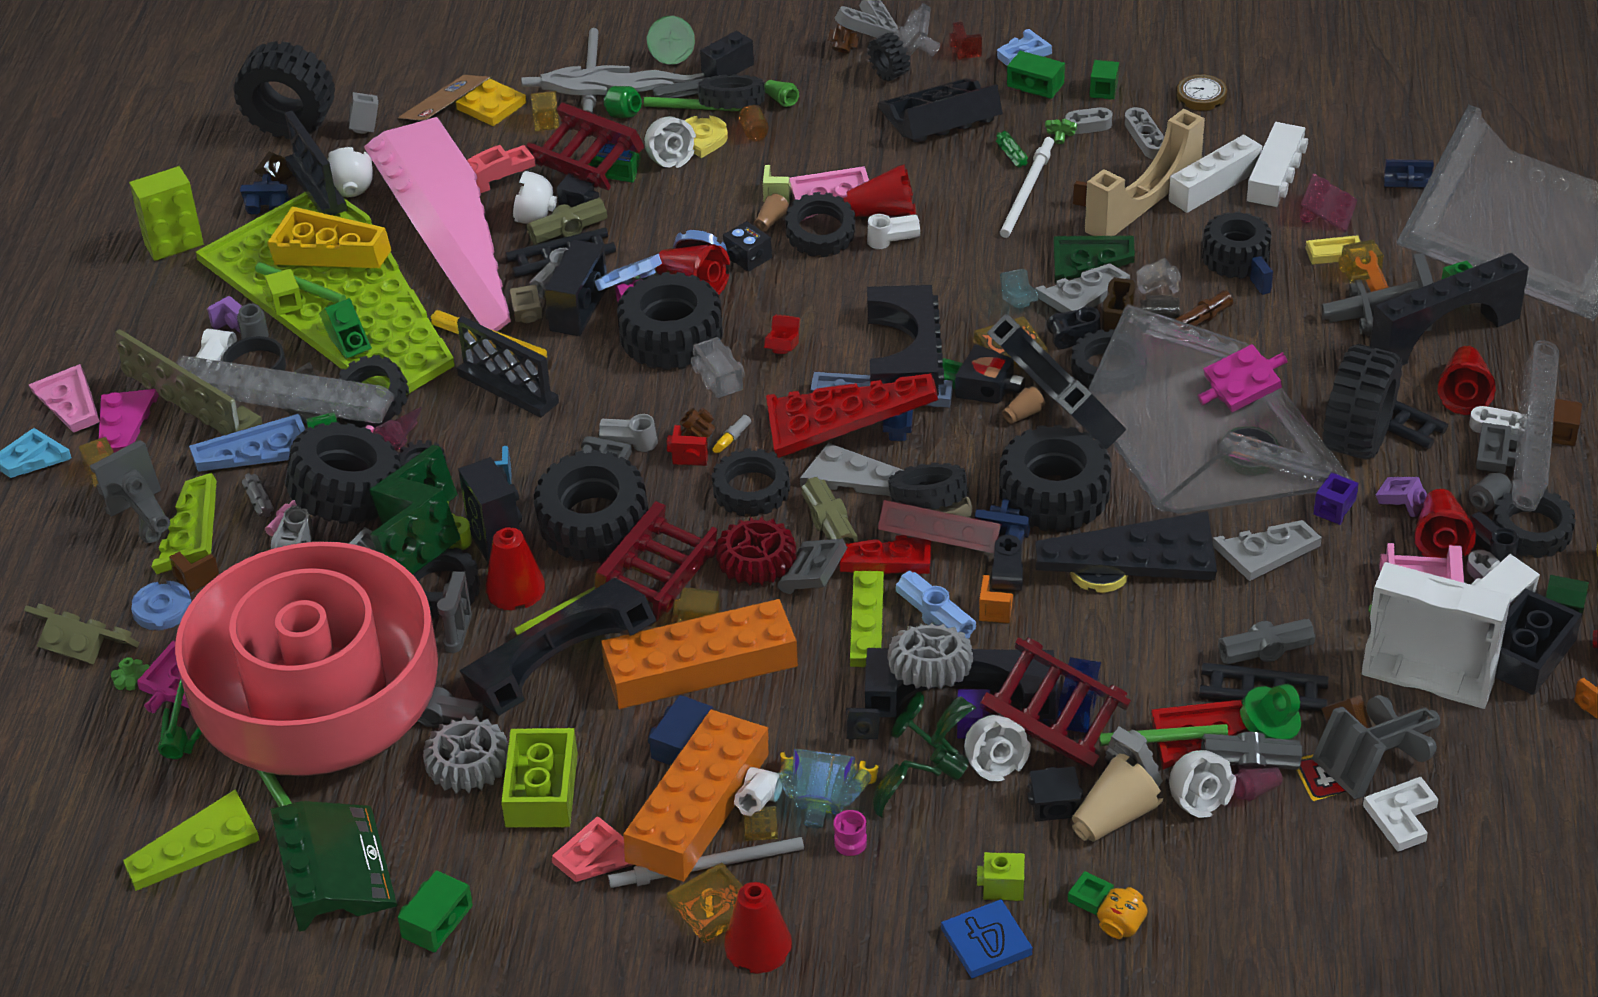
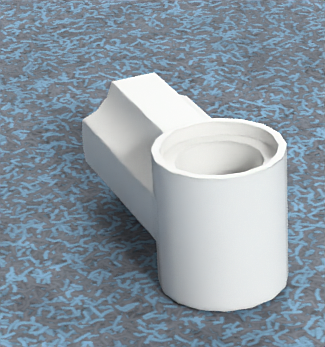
(885, 229)
(215, 343)
(757, 790)

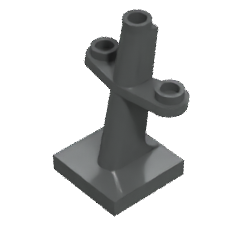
(1363, 304)
(130, 481)
(1353, 752)

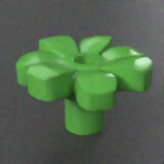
(1060, 129)
(128, 674)

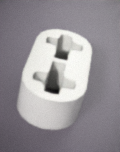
(1493, 416)

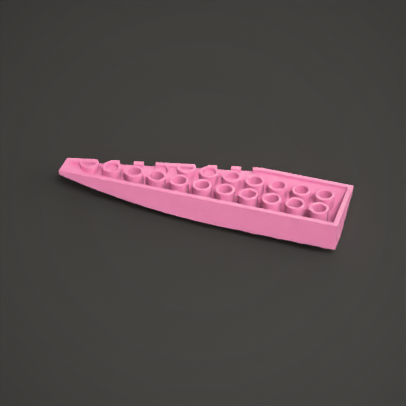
(446, 209)

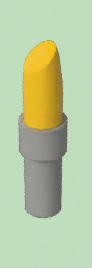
(732, 434)

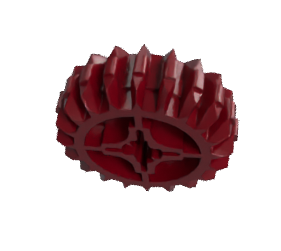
(756, 551)

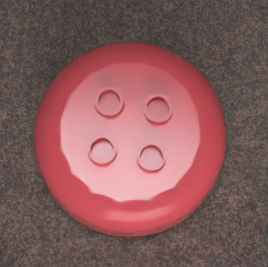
(308, 657)

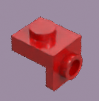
(784, 334)
(687, 449)

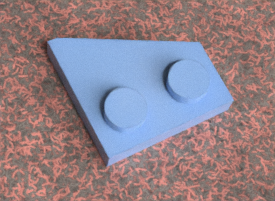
(1029, 43)
(624, 274)

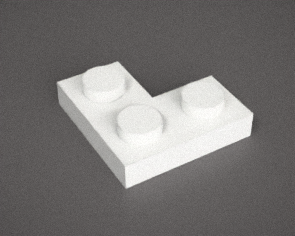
(1396, 811)

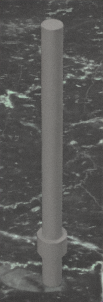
(589, 101)
(642, 875)

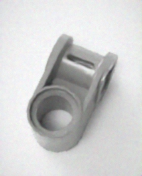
(294, 528)

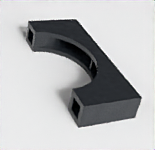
(1494, 284)
(917, 314)
(1056, 381)
(987, 671)
(501, 673)

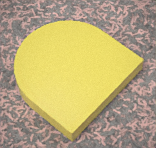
(710, 134)

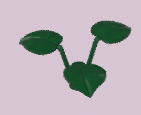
(945, 757)

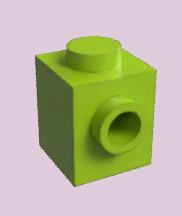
(282, 292)
(1002, 876)

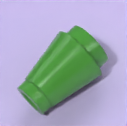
(782, 92)

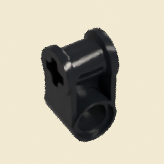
(1074, 326)
(1007, 566)

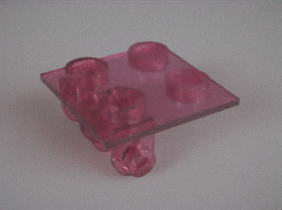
(1327, 202)
(397, 430)

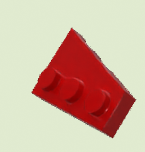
(890, 557)
(1190, 716)

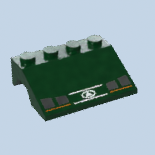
(332, 859)

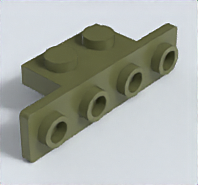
(73, 638)

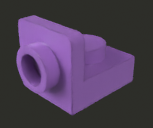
(224, 313)
(1403, 491)

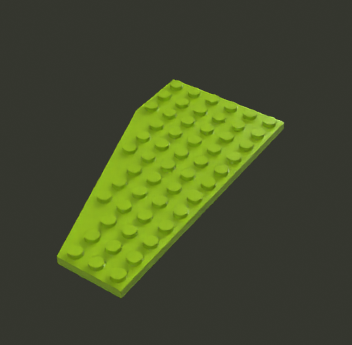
(381, 296)

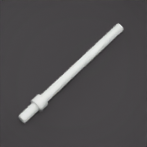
(1040, 158)

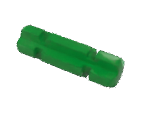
(1011, 149)

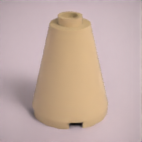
(1116, 799)

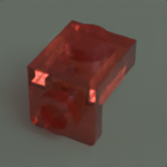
(965, 45)

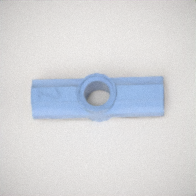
(934, 603)

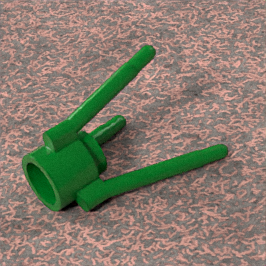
(174, 738)

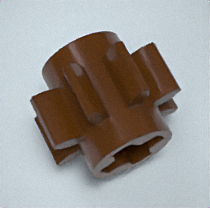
(843, 39)
(697, 423)

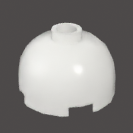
(670, 141)
(350, 171)
(534, 198)
(996, 747)
(1201, 782)

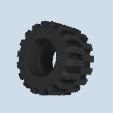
(1233, 241)

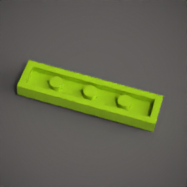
(866, 615)

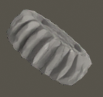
(930, 656)
(468, 762)

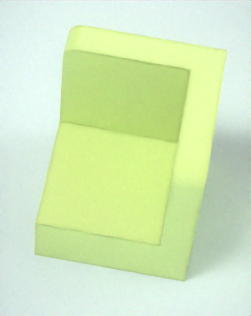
(775, 185)

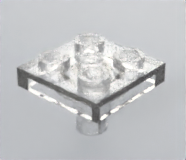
(916, 30)

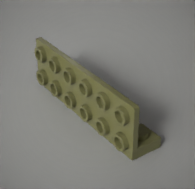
(182, 387)

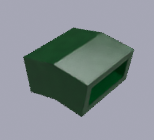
(1567, 592)

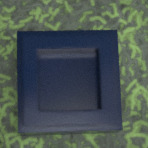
(1261, 275)

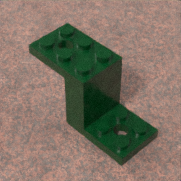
(416, 511)

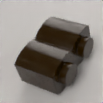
(1119, 295)

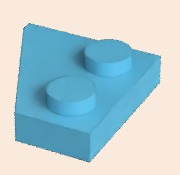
(31, 453)

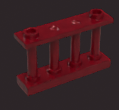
(587, 125)
(641, 540)
(1056, 734)

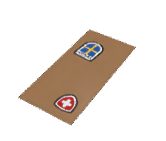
(443, 97)

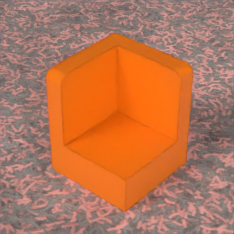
(994, 605)

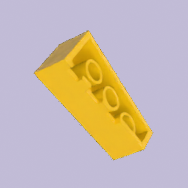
(327, 241)

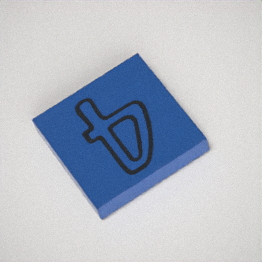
(986, 938)

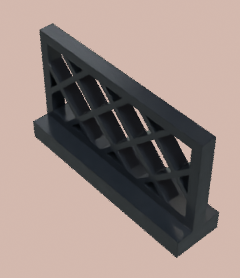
(312, 169)
(497, 376)

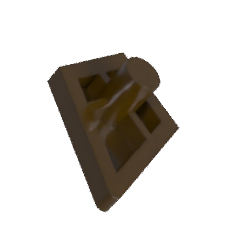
(275, 166)

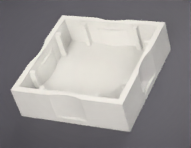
(1435, 634)

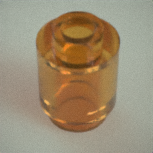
(753, 122)

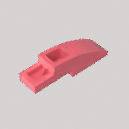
(498, 163)

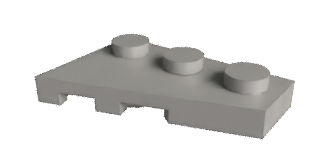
(1081, 292)
(850, 469)
(1267, 550)
(1134, 746)

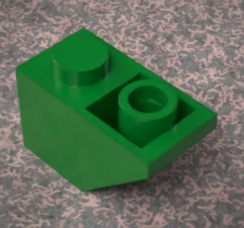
(345, 328)

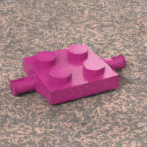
(1242, 378)
(162, 680)

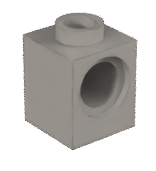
(363, 112)

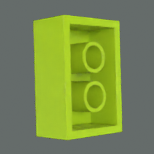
(166, 213)
(539, 777)

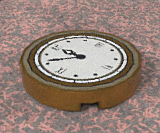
(1201, 92)

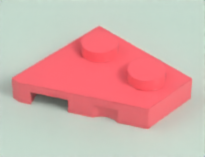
(591, 852)

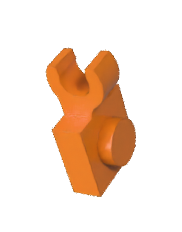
(1376, 276)

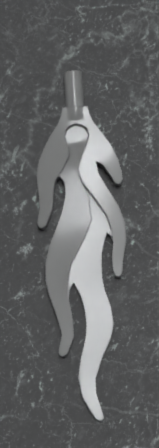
(601, 78)

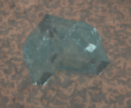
(1017, 288)

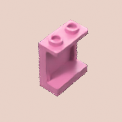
(1444, 567)

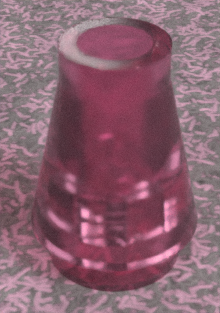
(1255, 782)

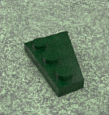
(1085, 253)

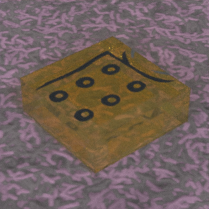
(761, 824)

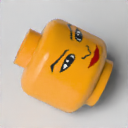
(1122, 912)

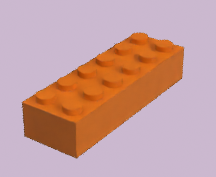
(699, 653)
(695, 795)

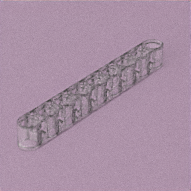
(293, 390)
(1535, 426)

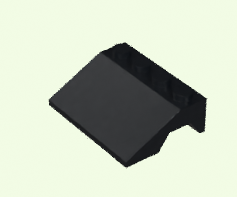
(942, 108)

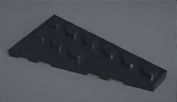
(1151, 548)

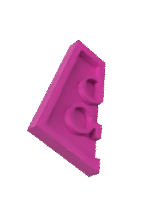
(123, 415)

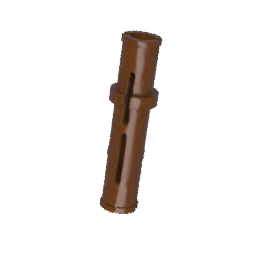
(1207, 309)

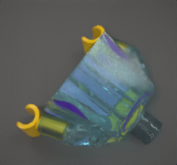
(823, 782)

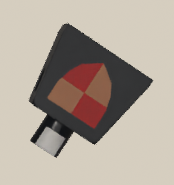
(987, 376)

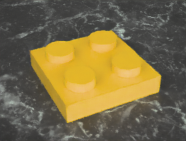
(491, 102)

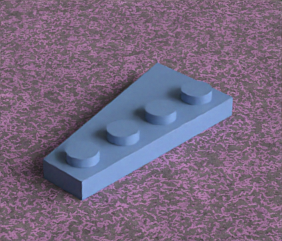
(250, 446)

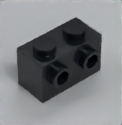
(727, 55)

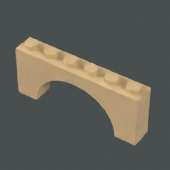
(1114, 207)

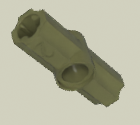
(567, 221)
(827, 512)

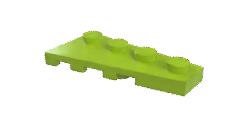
(192, 525)
(203, 837)

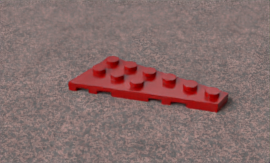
(837, 410)

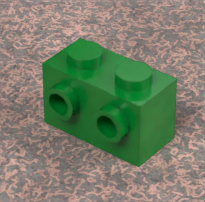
(1035, 74)
(435, 911)

